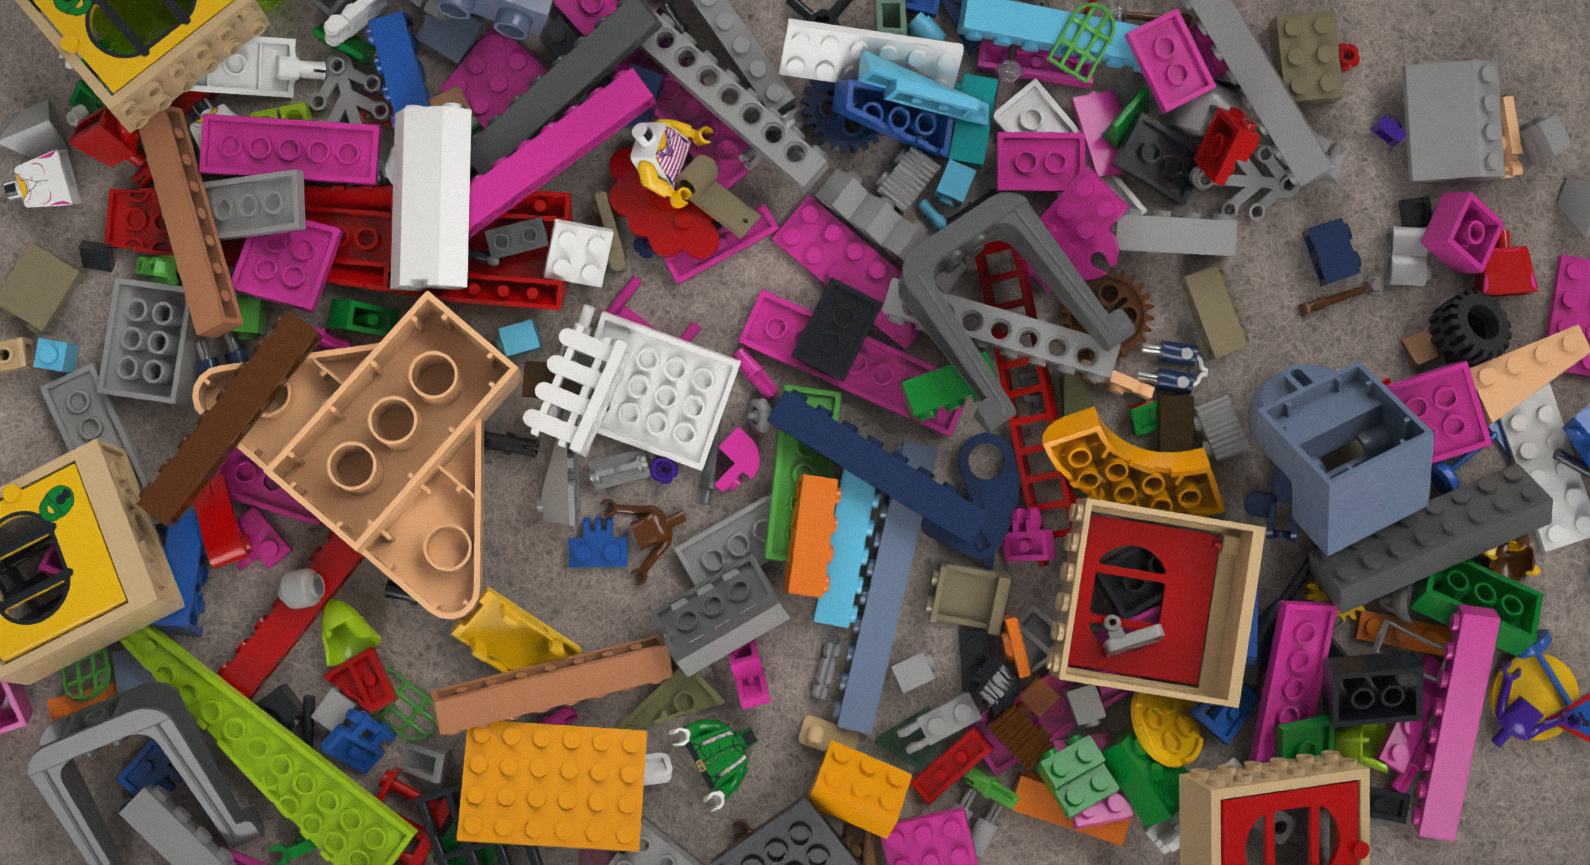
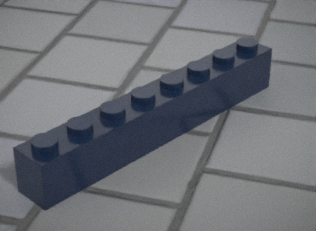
(878, 467)

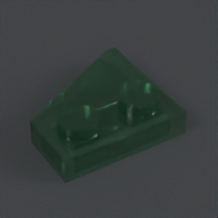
(890, 741)

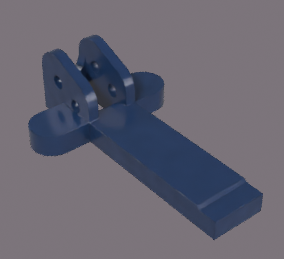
(1265, 504)

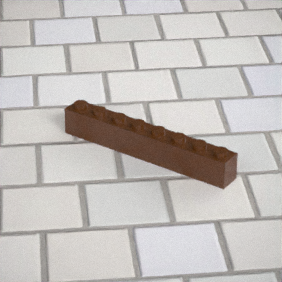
(229, 419)

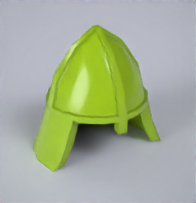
(345, 632)
(1361, 743)

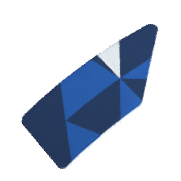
(1226, 83)

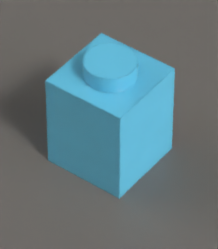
(954, 184)
(519, 339)
(56, 355)

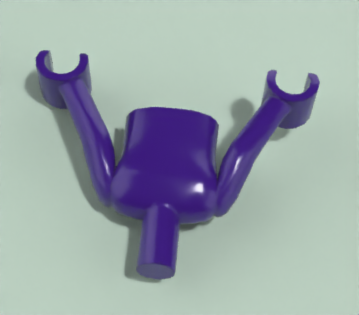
(1521, 716)

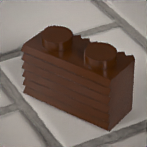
(1021, 735)

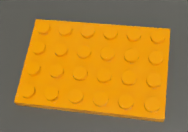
(553, 786)

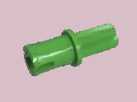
(991, 788)

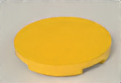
(1537, 688)
(1166, 728)

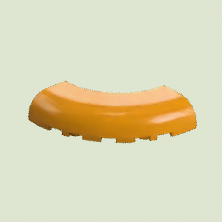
(1130, 475)

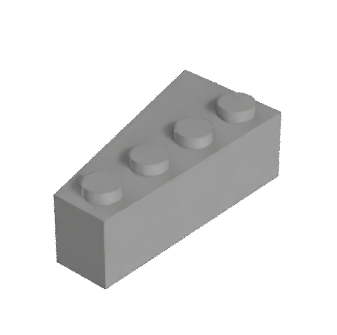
(1177, 234)

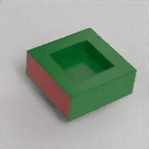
(1143, 417)

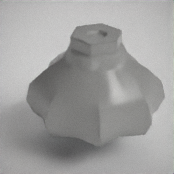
(758, 415)

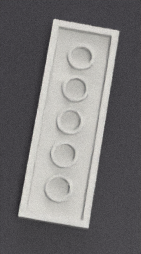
(834, 52)
(1037, 111)
(1533, 435)

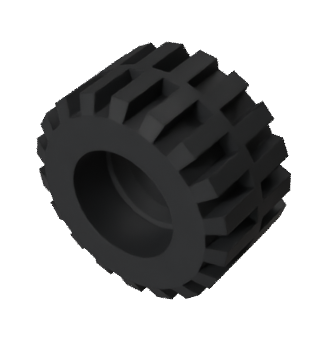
(1470, 328)

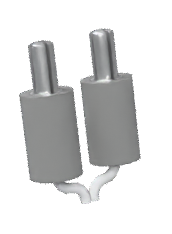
(984, 827)

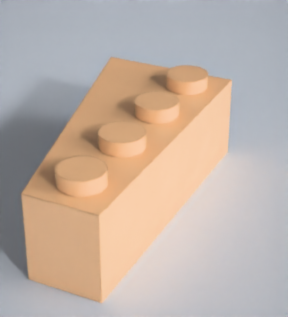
(1523, 372)

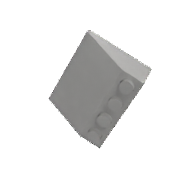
(1453, 121)
(149, 344)

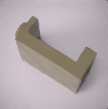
(39, 287)
(968, 596)

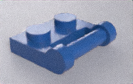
(1225, 720)

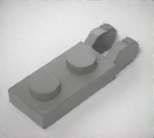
(942, 721)

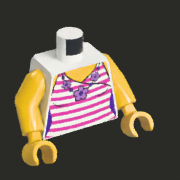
(661, 154)

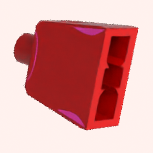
(1507, 270)

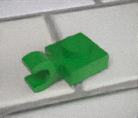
(291, 852)

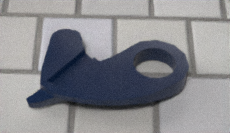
(997, 494)

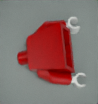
(104, 136)

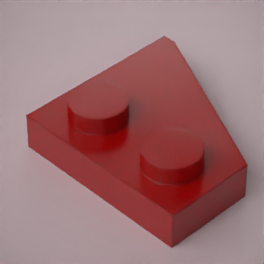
(364, 681)

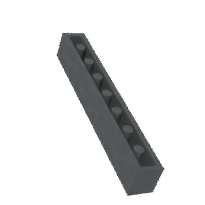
(566, 82)

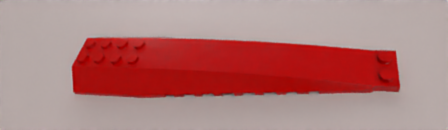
(366, 242)

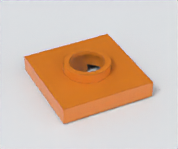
(1014, 646)

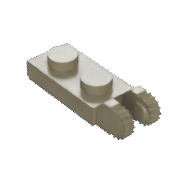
(603, 210)

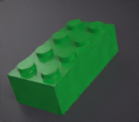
(1481, 587)

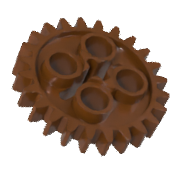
(1135, 303)

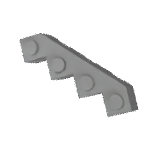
(878, 220)

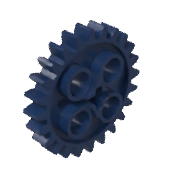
(832, 127)

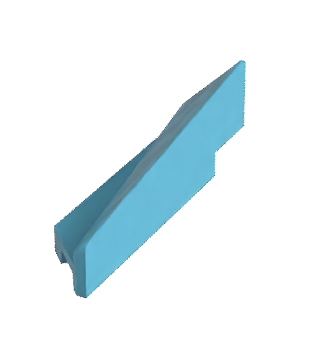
(919, 91)

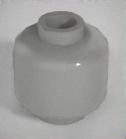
(301, 588)

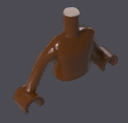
(649, 530)

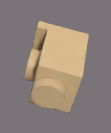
(20, 357)

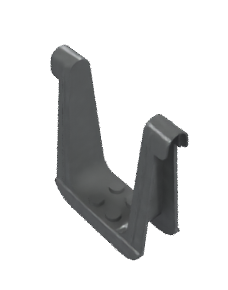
(1014, 221)
(146, 710)

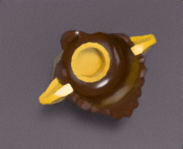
(1513, 558)

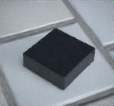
(1415, 212)
(96, 256)

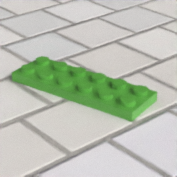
(790, 462)

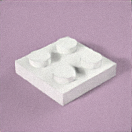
(578, 253)

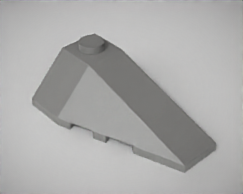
(561, 489)

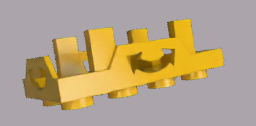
(510, 635)

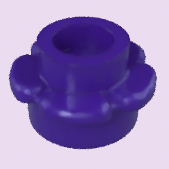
(663, 477)

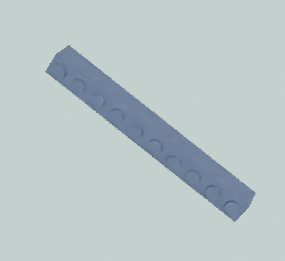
(881, 604)

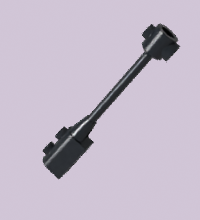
(1267, 624)

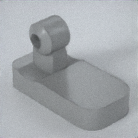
(1121, 643)

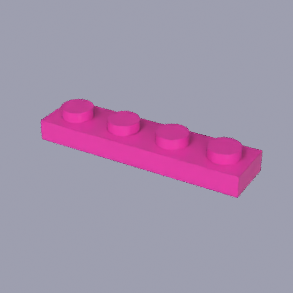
(1033, 64)
(685, 267)
(1403, 737)

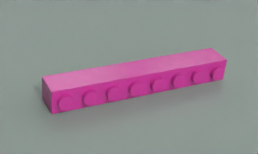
(556, 148)
(1455, 722)

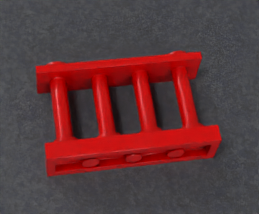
(438, 807)

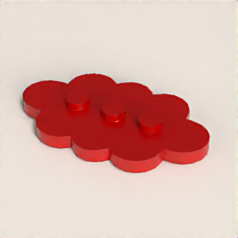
(655, 218)

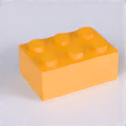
(859, 789)

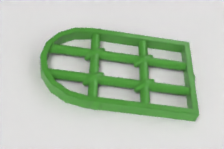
(1085, 53)
(93, 674)
(417, 709)

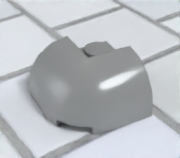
(1196, 115)

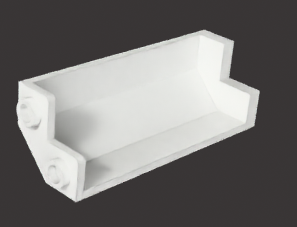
(431, 198)

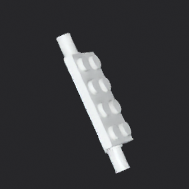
(262, 69)

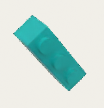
(969, 138)

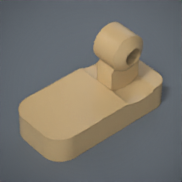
(819, 732)

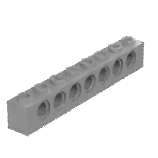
(800, 173)
(1017, 324)

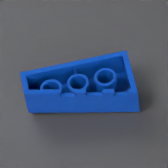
(398, 61)
(906, 124)

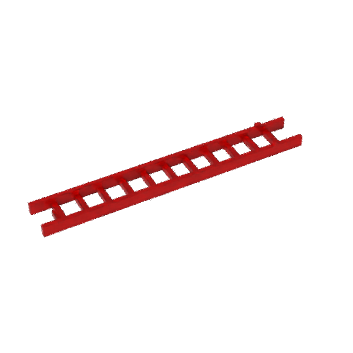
(1045, 384)

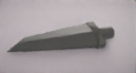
(707, 483)

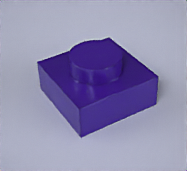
(1389, 130)

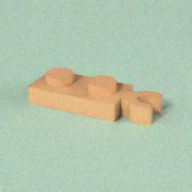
(1511, 138)
(1122, 383)

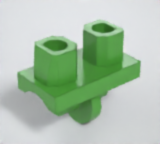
(159, 269)

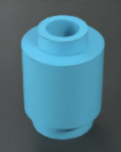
(925, 28)

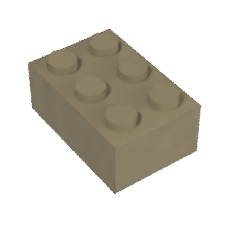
(1307, 56)

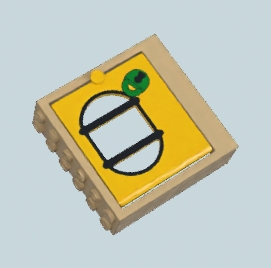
(157, 71)
(106, 559)

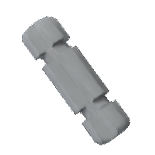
(825, 670)

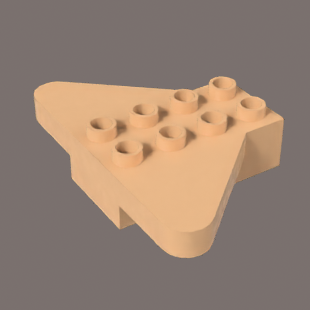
(391, 448)

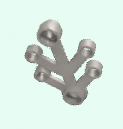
(348, 99)
(1251, 183)

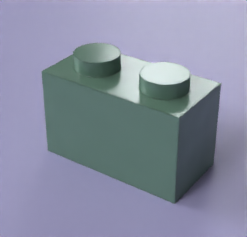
(891, 17)

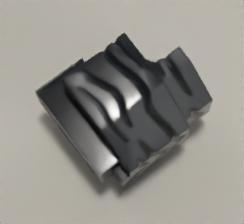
(997, 686)

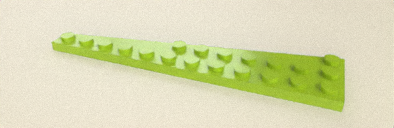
(304, 786)

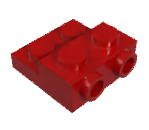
(1225, 141)

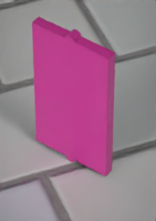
(1094, 115)

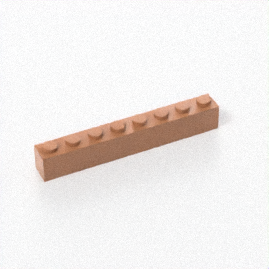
(190, 224)
(550, 685)

